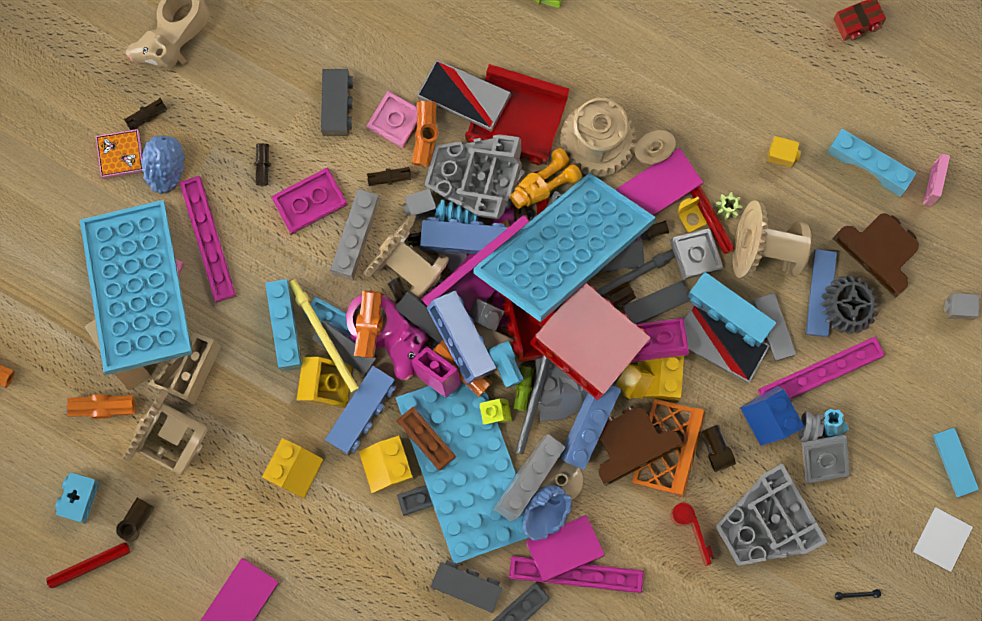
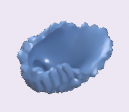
(162, 163)
(546, 512)

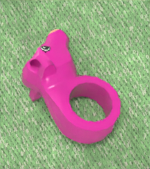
(398, 336)

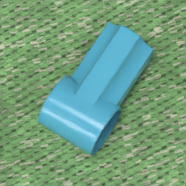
(505, 362)
(834, 424)

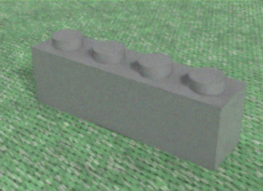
(355, 234)
(529, 478)

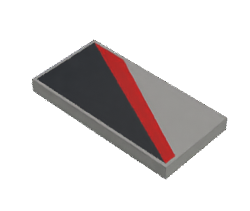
(464, 95)
(720, 346)

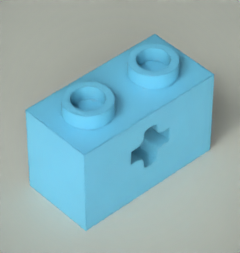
(77, 509)

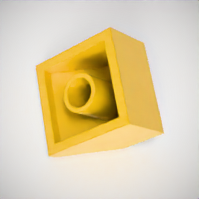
(668, 378)
(322, 383)
(386, 464)
(292, 468)

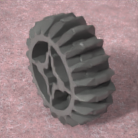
(847, 320)

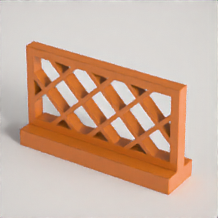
(687, 452)

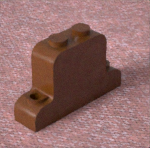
(881, 250)
(633, 444)

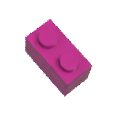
(436, 372)

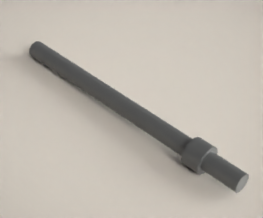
(657, 261)
(540, 379)

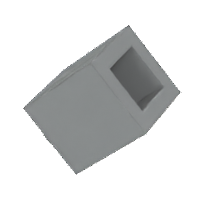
(420, 204)
(962, 306)
(486, 314)

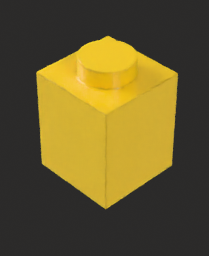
(783, 152)
(635, 381)

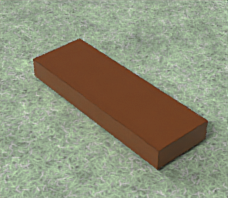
(426, 438)

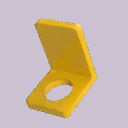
(688, 207)

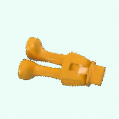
(533, 187)

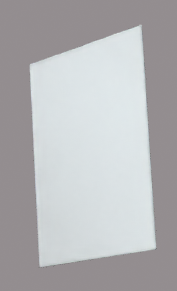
(943, 539)

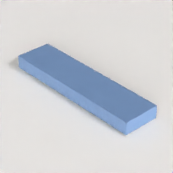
(822, 275)

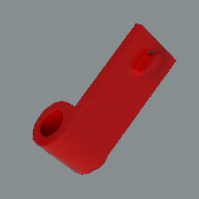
(683, 515)

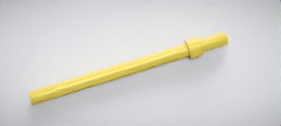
(303, 301)

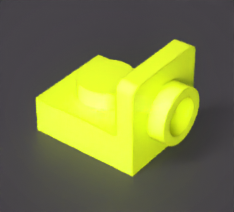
(495, 411)

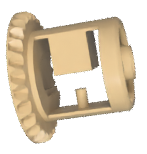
(599, 137)
(756, 241)
(408, 261)
(172, 431)

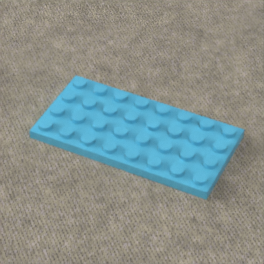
(564, 246)
(135, 287)
(472, 481)

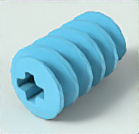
(448, 212)

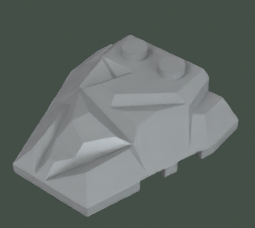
(477, 174)
(560, 394)
(770, 521)

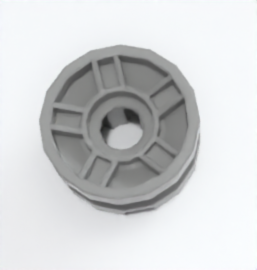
(812, 427)

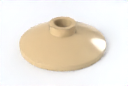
(655, 147)
(572, 474)

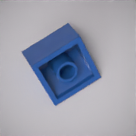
(772, 416)

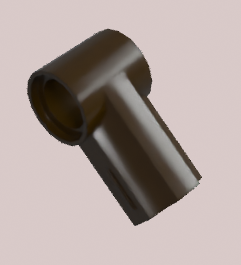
(620, 295)
(719, 453)
(136, 518)

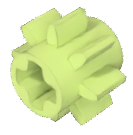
(728, 200)

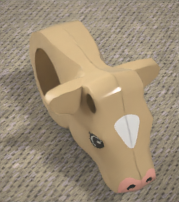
(162, 45)

